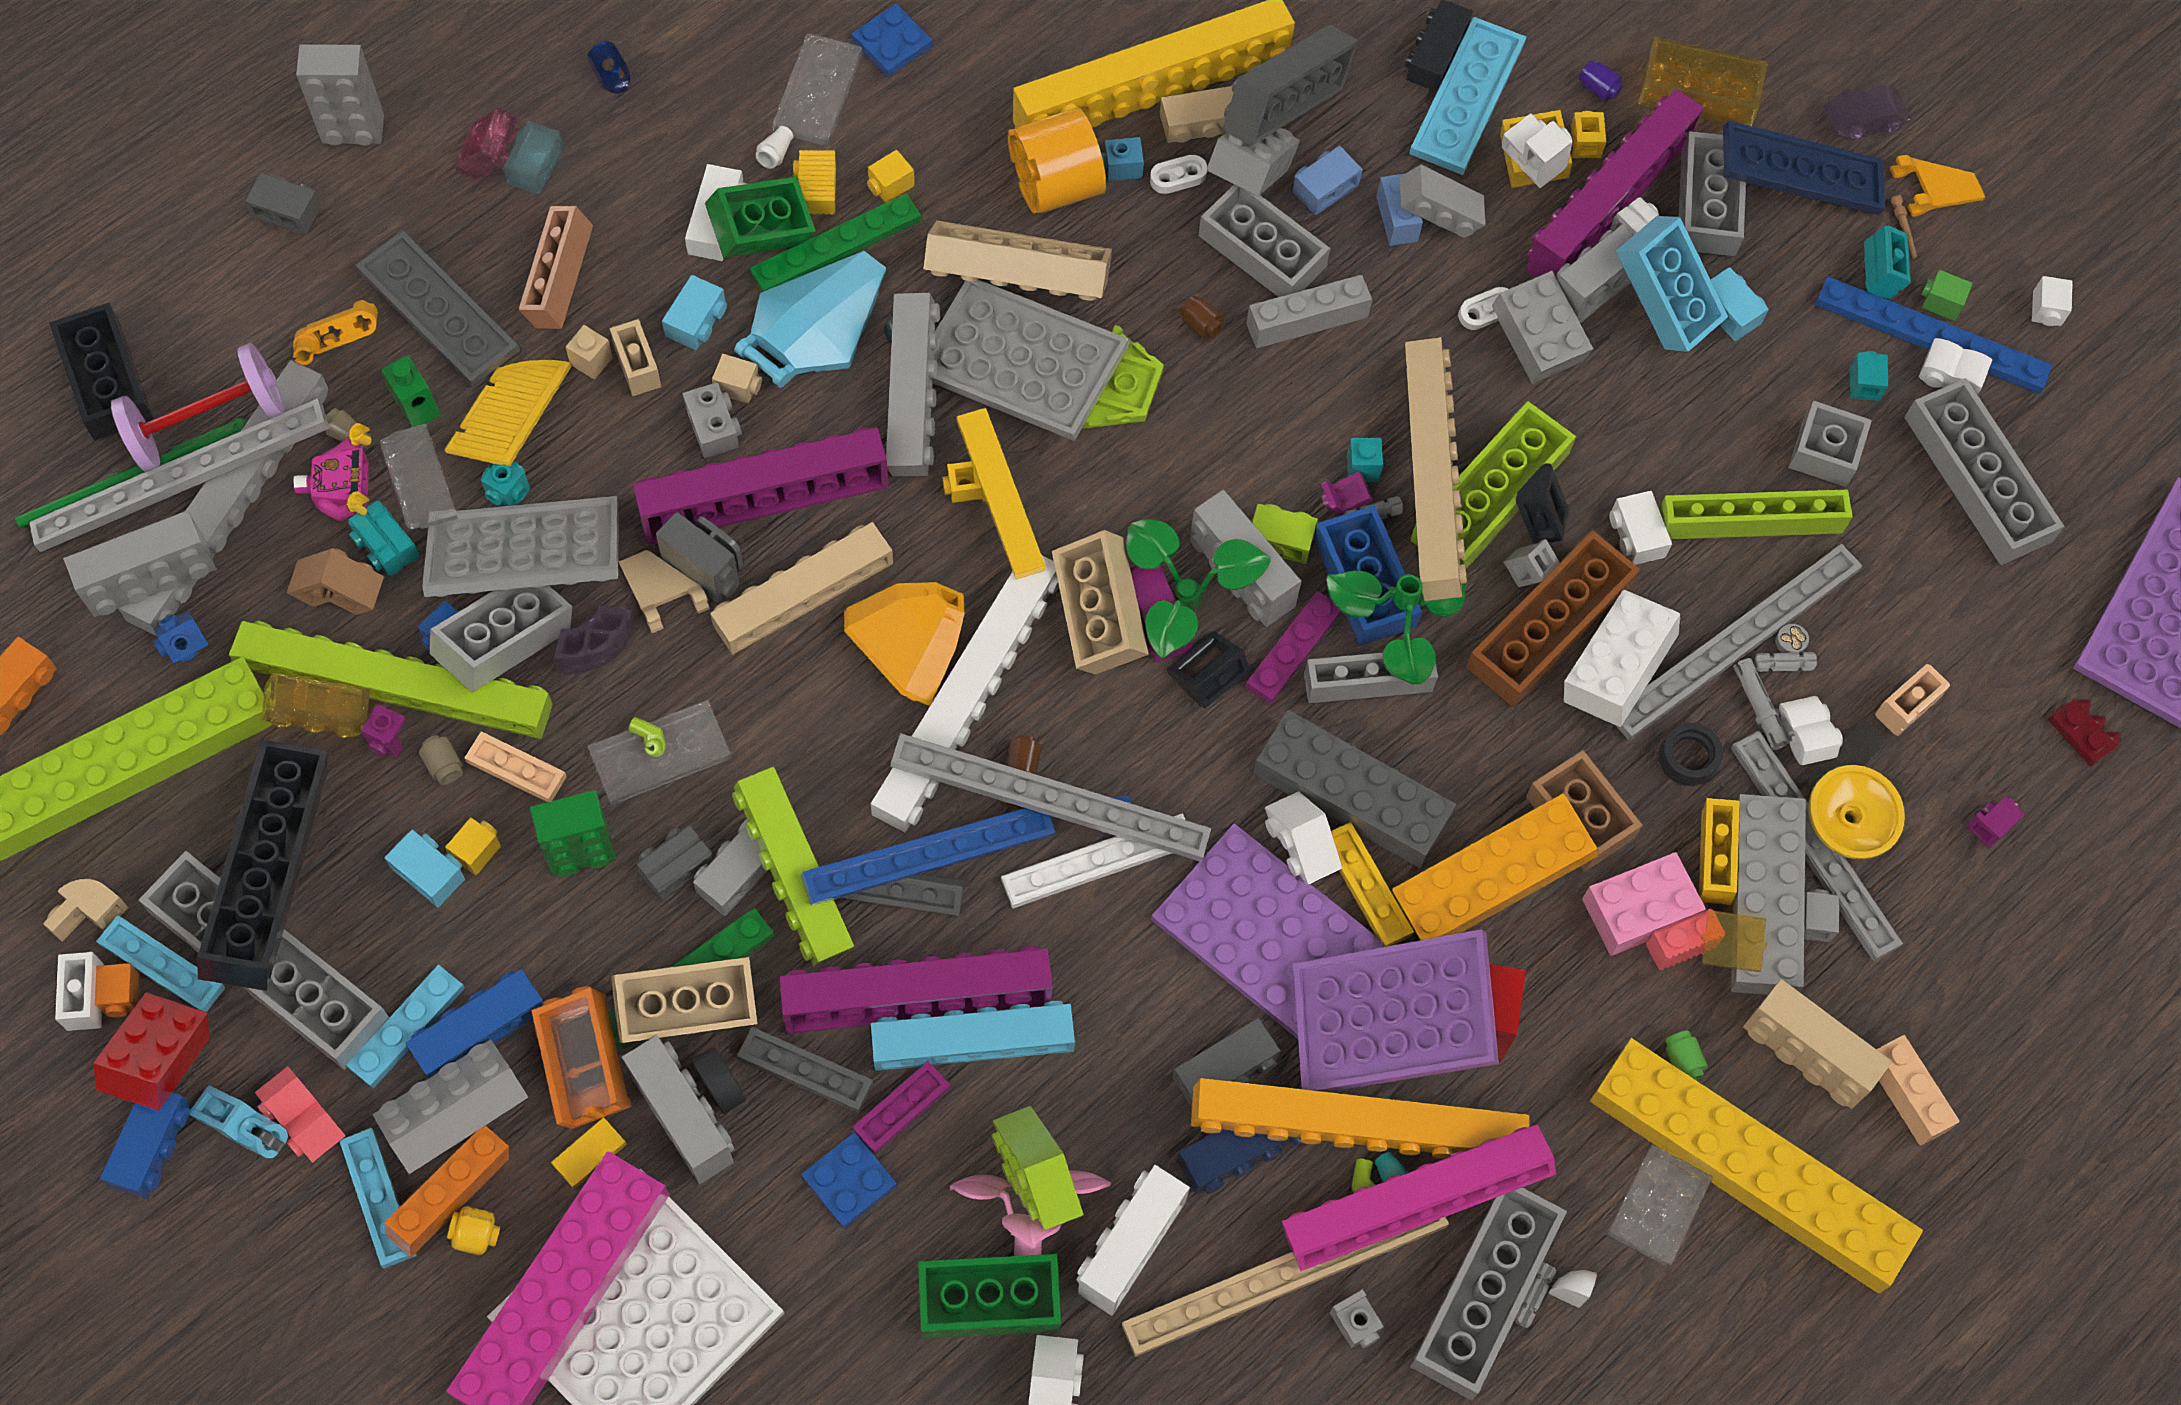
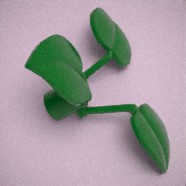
(1356, 596)
(1175, 625)

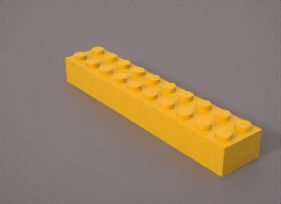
(1160, 67)
(1757, 1166)

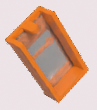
(580, 1058)

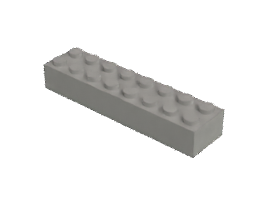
(302, 986)

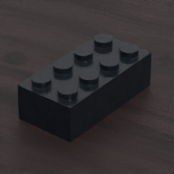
(98, 367)

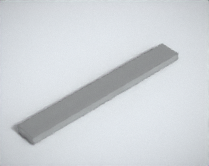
(1829, 867)

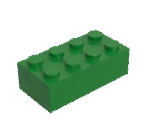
(989, 1296)

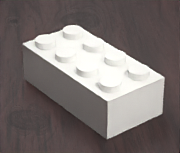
(1621, 658)
(1133, 1239)

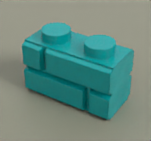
(1887, 262)
(383, 539)

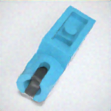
(239, 1122)

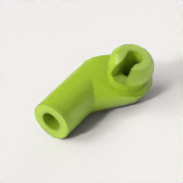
(652, 734)
(1362, 1174)

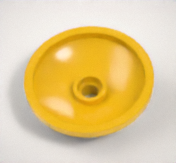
(1870, 802)

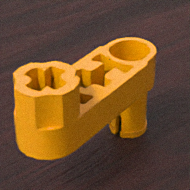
(308, 341)

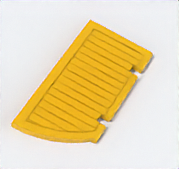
(508, 411)

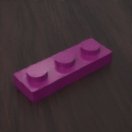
(901, 1107)

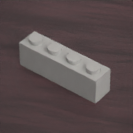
(1309, 311)
(1357, 679)

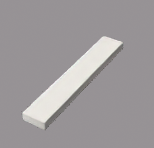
(1077, 868)

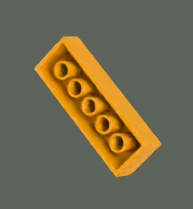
(1496, 871)

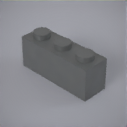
(1230, 1059)

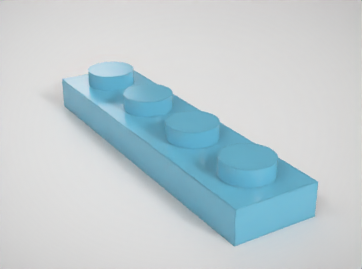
(159, 964)
(417, 1011)
(373, 1191)

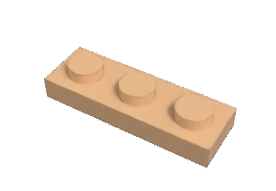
(515, 767)

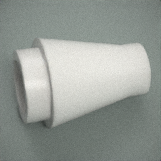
(773, 148)

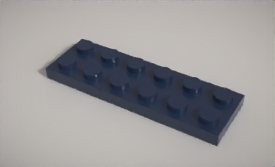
(1803, 168)

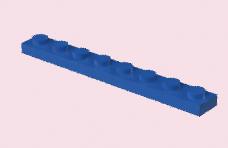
(1923, 329)
(925, 854)

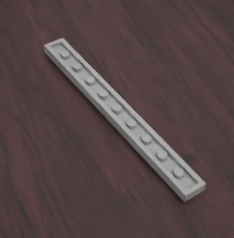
(179, 475)
(1740, 639)
(1050, 797)

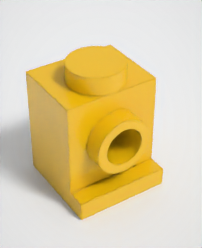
(1588, 134)
(962, 483)

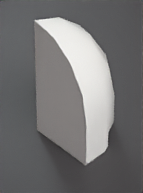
(1574, 1287)

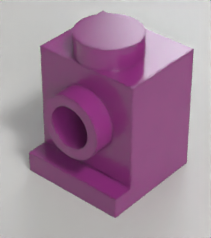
(1995, 821)

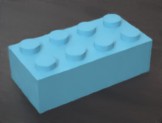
(1672, 283)

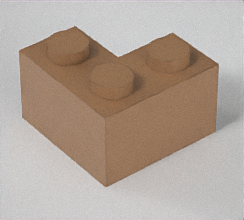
(335, 579)

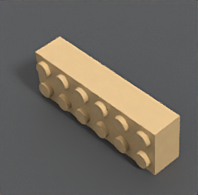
(1017, 260)

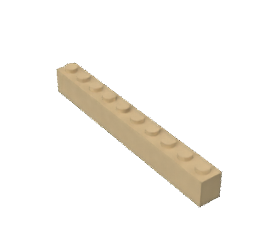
(1434, 470)

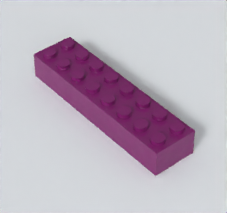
(1616, 185)
(766, 482)
(905, 989)

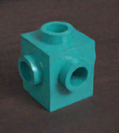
(505, 484)

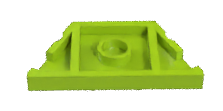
(1129, 390)

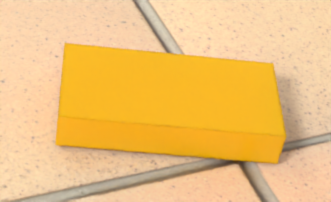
(585, 1154)

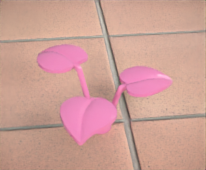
(1027, 1232)

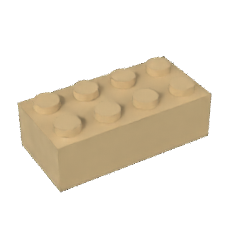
(1100, 602)
(684, 999)
(1817, 1045)

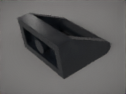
(1537, 508)
(1216, 677)

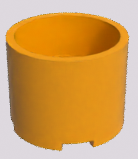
(1057, 161)

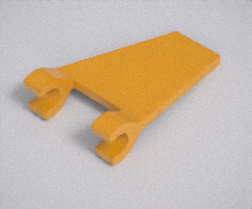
(1941, 184)

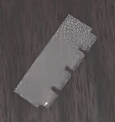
(417, 478)

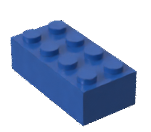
(1362, 544)

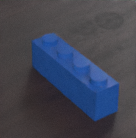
(485, 1017)

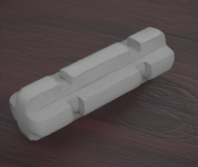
(1393, 507)
(1785, 661)
(1535, 1295)

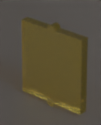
(1734, 941)

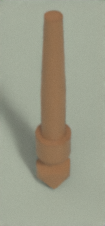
(1901, 214)

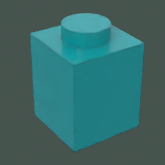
(1868, 376)
(1366, 457)

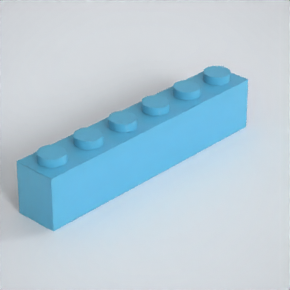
(972, 1036)

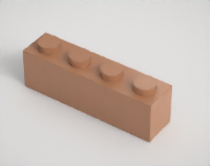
(555, 267)

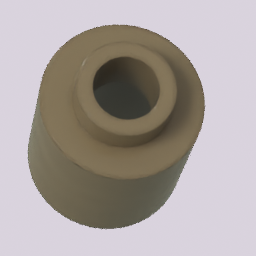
(441, 759)

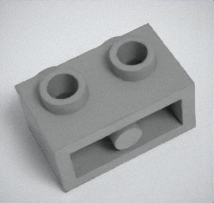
(711, 420)

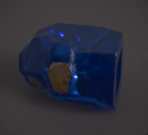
(609, 67)

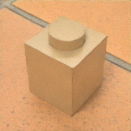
(589, 352)
(737, 378)

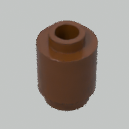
(1202, 317)

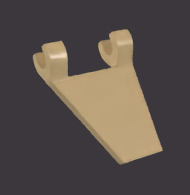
(657, 583)

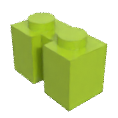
(1286, 531)

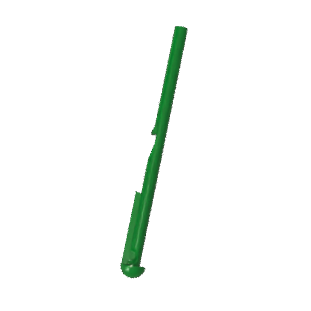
(116, 478)

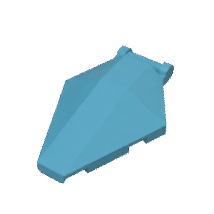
(814, 319)

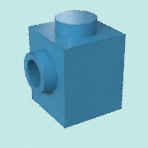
(1123, 159)

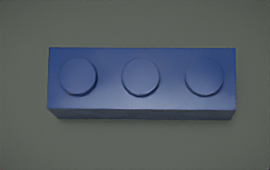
(144, 1146)

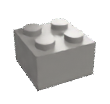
(1830, 444)

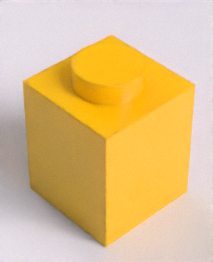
(890, 176)
(474, 845)

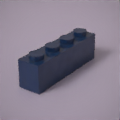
(1227, 1155)

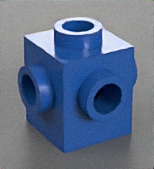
(179, 637)

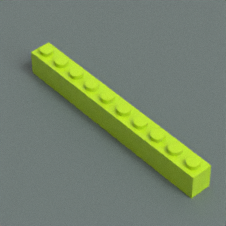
(393, 679)

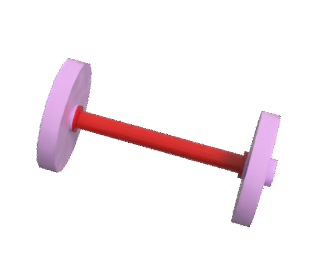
(138, 433)

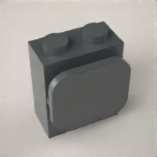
(702, 554)

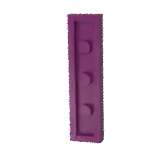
(1293, 648)

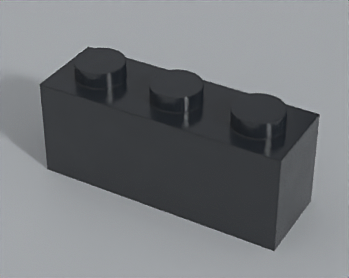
(1438, 44)

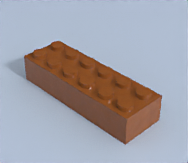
(1552, 618)

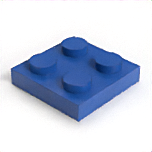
(892, 40)
(849, 1180)

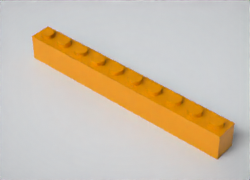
(1346, 1118)

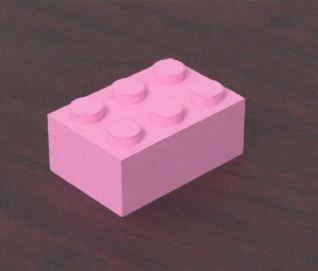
(1641, 902)

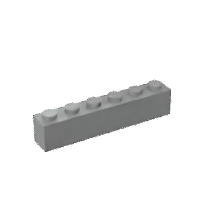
(911, 384)

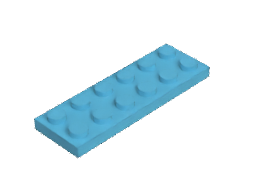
(1468, 95)

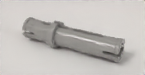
(1766, 714)

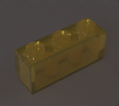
(315, 705)

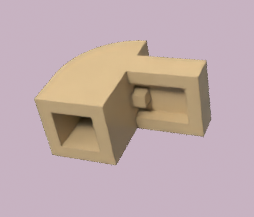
(83, 900)

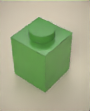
(1945, 294)

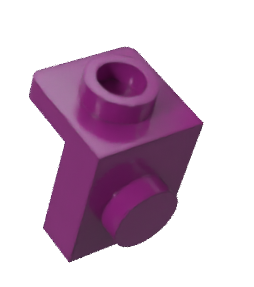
(1346, 494)
(382, 730)

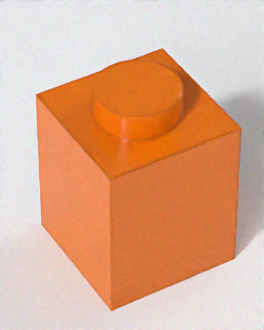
(116, 989)

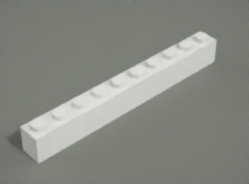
(967, 688)

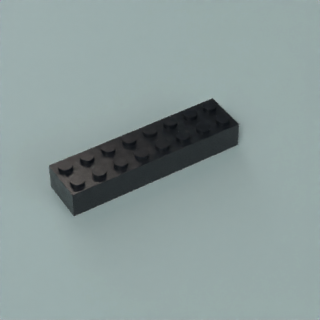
(262, 866)

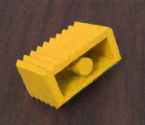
(817, 179)

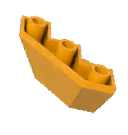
(909, 634)

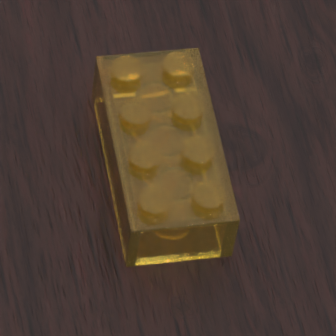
(1718, 81)

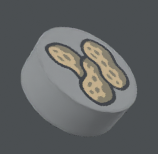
(1792, 639)

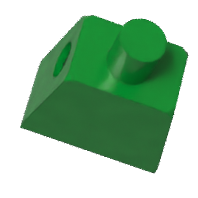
(405, 385)

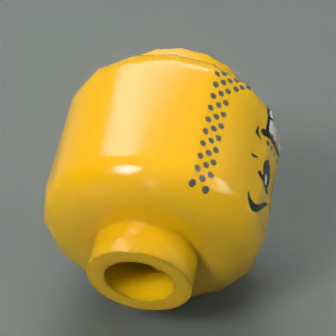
(473, 1230)

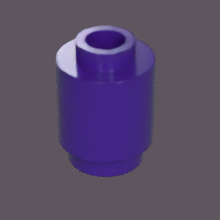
(1601, 80)

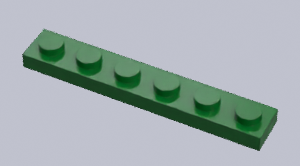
(837, 243)
(731, 943)

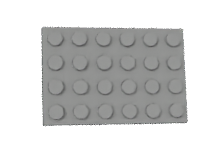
(1025, 357)
(523, 547)

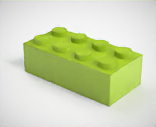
(1036, 1168)

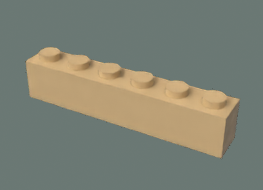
(801, 587)

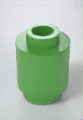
(1686, 1054)

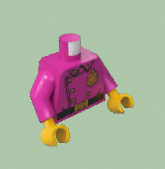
(339, 477)

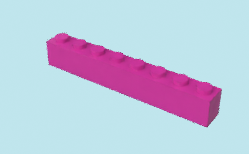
(1419, 1197)

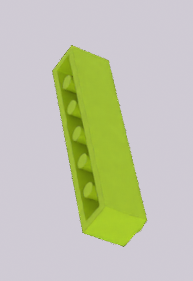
(1756, 514)
(787, 856)

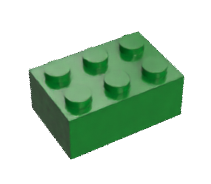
(759, 217)
(573, 833)

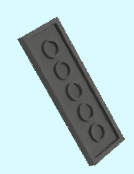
(437, 308)

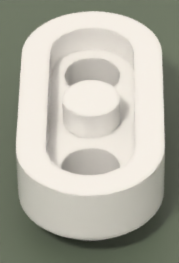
(1177, 174)
(1482, 307)

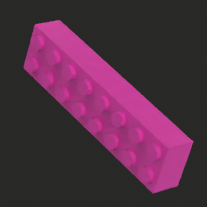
(561, 1287)

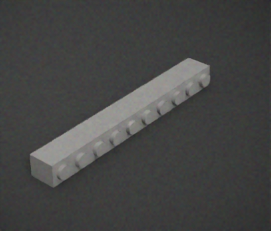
(226, 497)

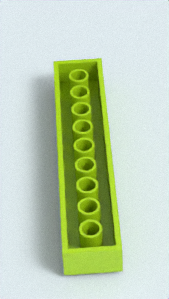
(129, 755)

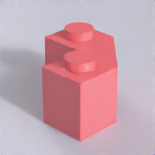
(300, 1114)

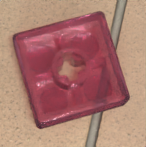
(487, 143)

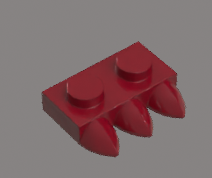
(2085, 731)

